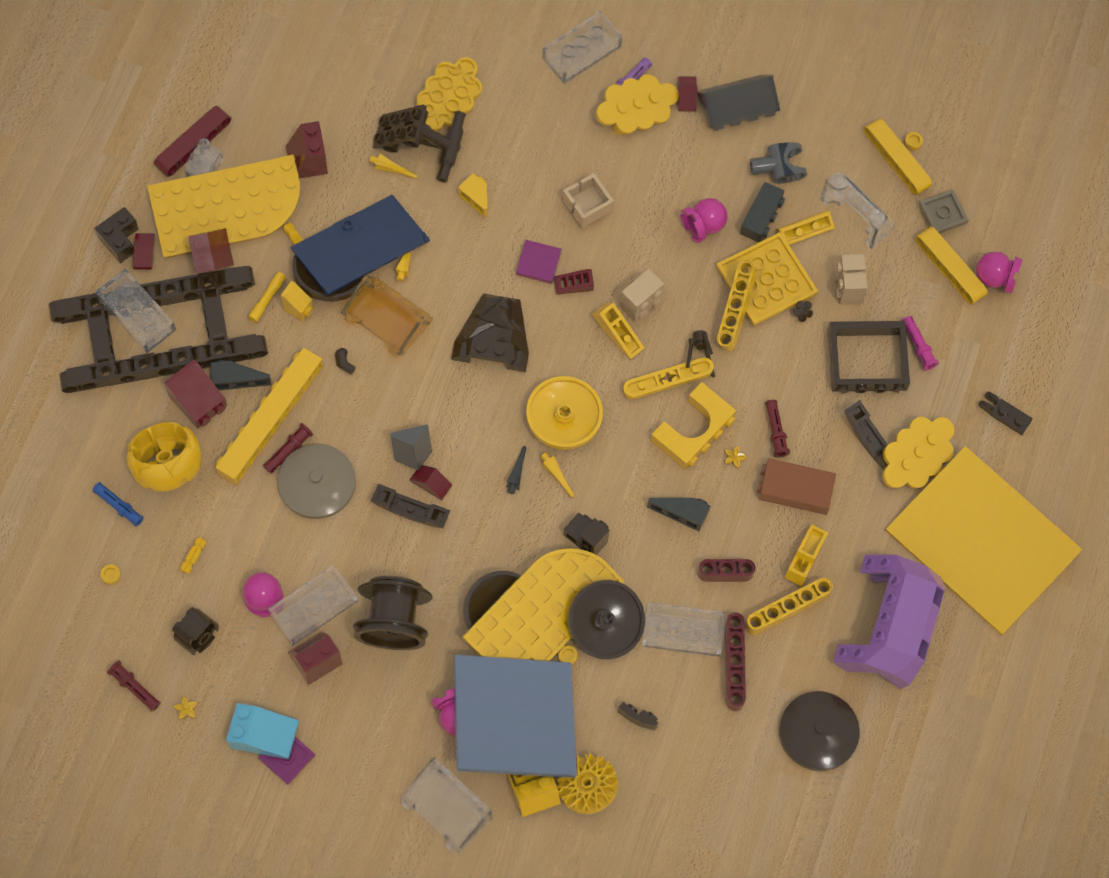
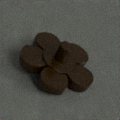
(803, 311)

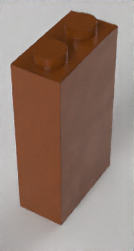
(796, 486)

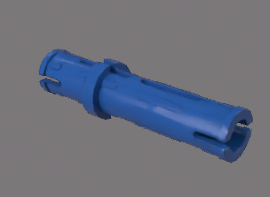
(124, 509)

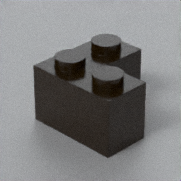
(115, 234)
(587, 533)

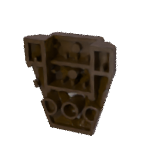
(494, 333)

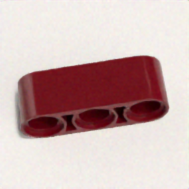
(734, 565)

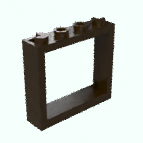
(867, 328)

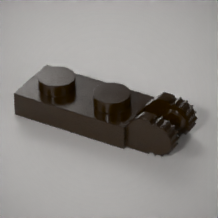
(1006, 413)

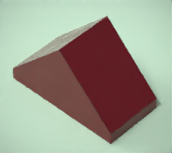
(431, 481)

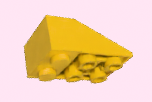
(534, 792)

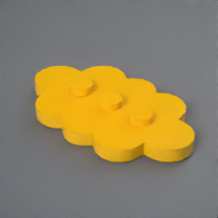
(450, 90)
(637, 104)
(918, 452)

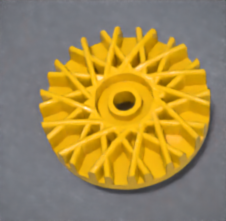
(591, 788)

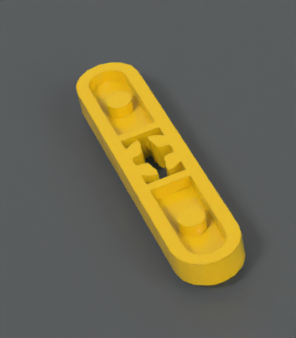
(650, 384)

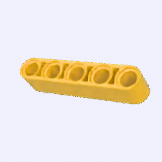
(897, 156)
(951, 265)
(739, 313)
(782, 613)

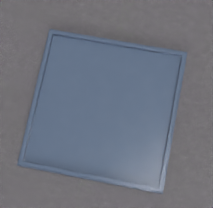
(514, 716)

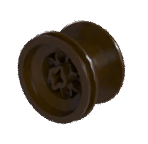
(392, 614)

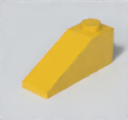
(618, 329)

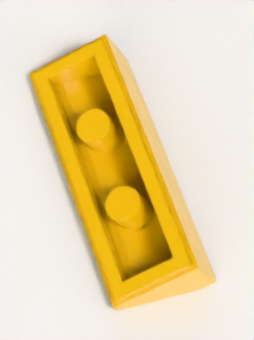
(807, 227)

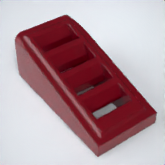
(582, 287)

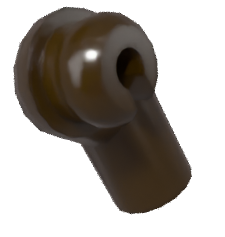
(341, 361)

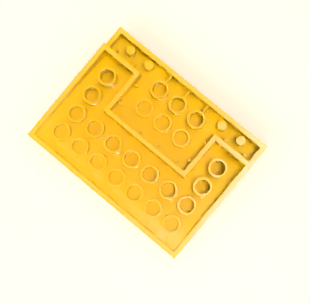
(984, 540)

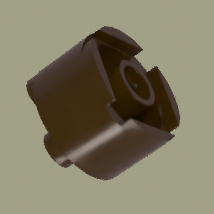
(195, 631)

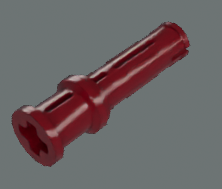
(778, 436)
(293, 442)
(127, 680)

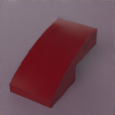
(143, 251)

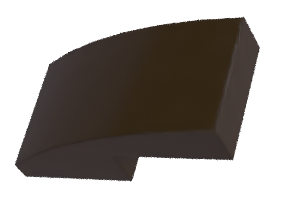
(644, 719)

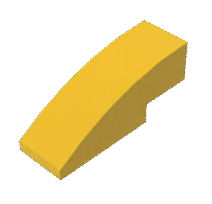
(806, 555)

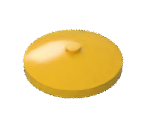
(564, 412)

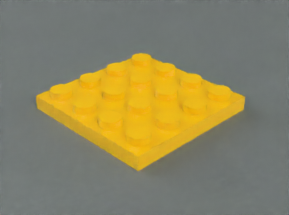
(778, 281)

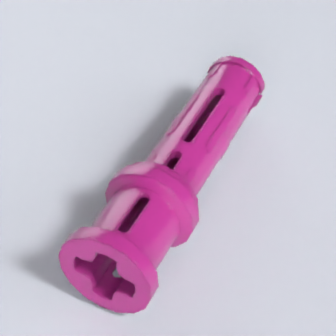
(923, 350)

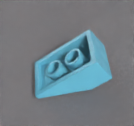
(261, 731)

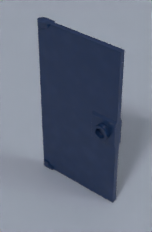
(359, 244)

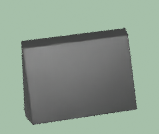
(411, 446)

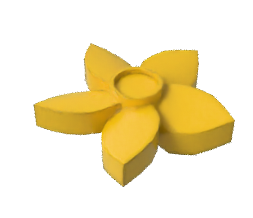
(734, 456)
(186, 708)

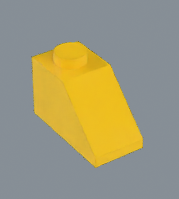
(474, 193)
(296, 302)

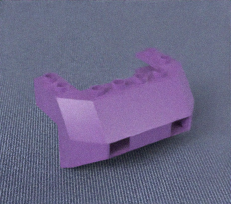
(903, 621)

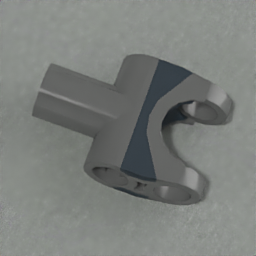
(778, 163)

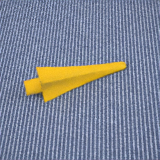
(385, 164)
(403, 267)
(552, 467)

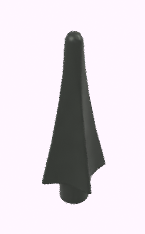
(515, 476)

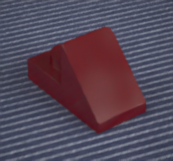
(687, 93)

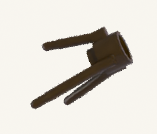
(701, 342)

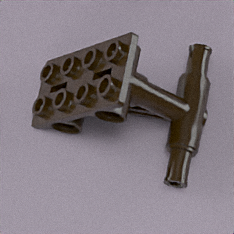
(410, 128)

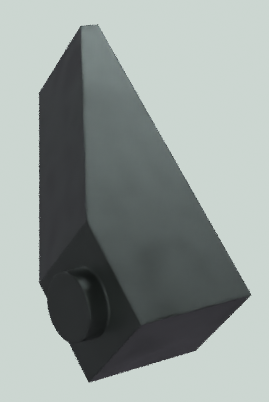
(232, 375)
(686, 511)

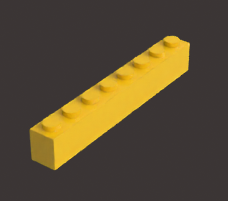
(269, 416)

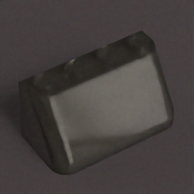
(739, 101)

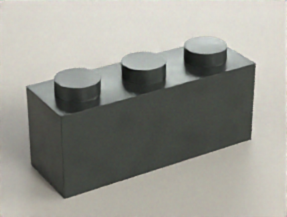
(762, 212)

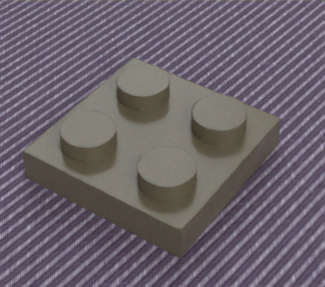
(943, 211)

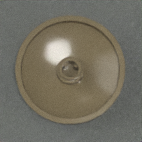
(316, 481)

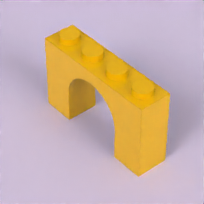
(684, 449)

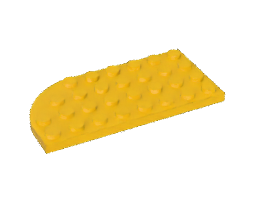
(243, 199)
(533, 611)

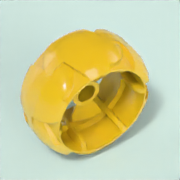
(168, 470)

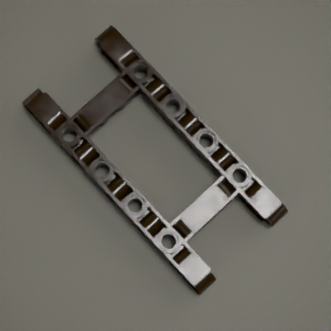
(164, 363)

